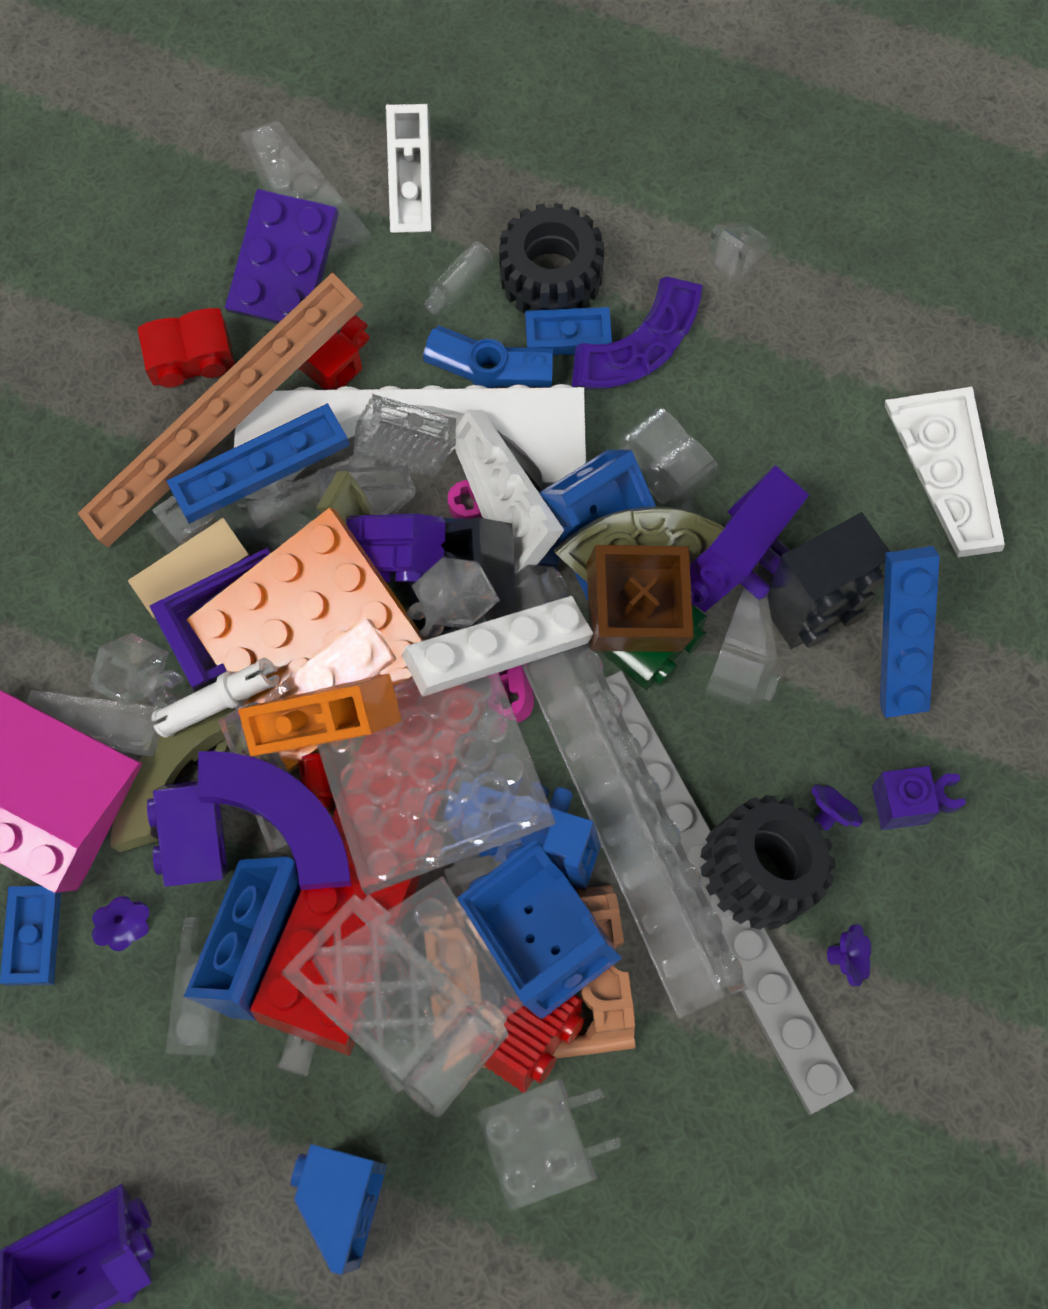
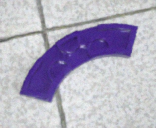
(647, 346)
(286, 805)

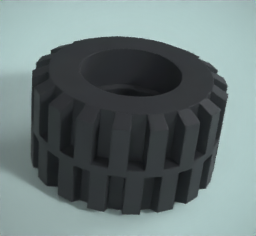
(558, 233)
(790, 842)

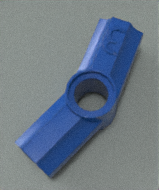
(466, 356)

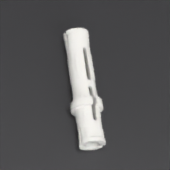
(229, 690)

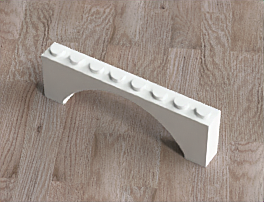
(537, 424)

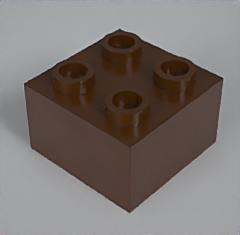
(639, 598)

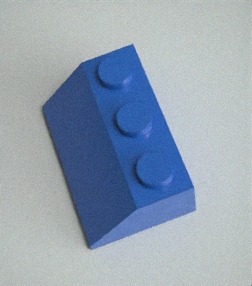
(245, 936)
(338, 1202)

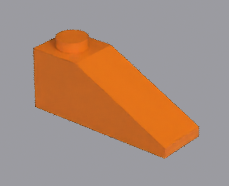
(321, 715)

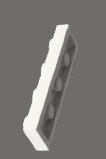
(496, 645)

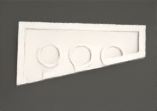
(951, 461)
(505, 489)

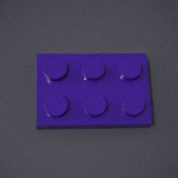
(280, 255)

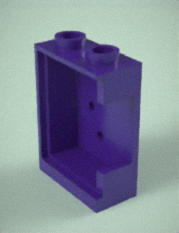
(746, 540)
(176, 608)
(82, 1258)

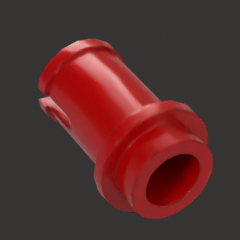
(315, 779)

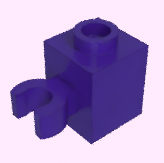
(912, 798)

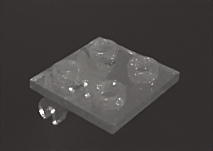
(539, 1144)

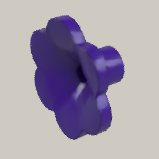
(834, 808)
(120, 923)
(852, 955)

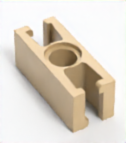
(189, 563)

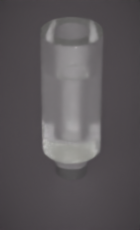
(459, 277)

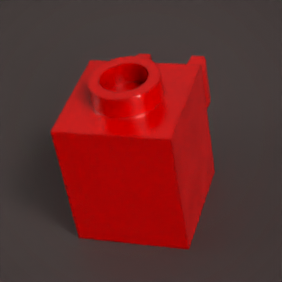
(338, 357)

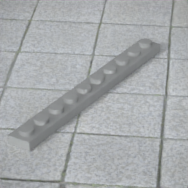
(770, 989)

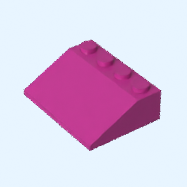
(55, 795)

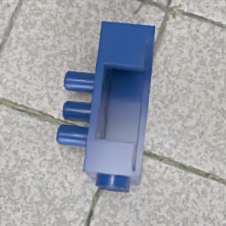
(596, 490)
(570, 841)
(538, 929)

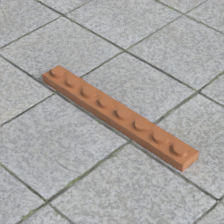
(220, 409)

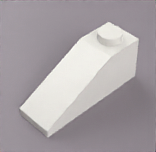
(409, 167)

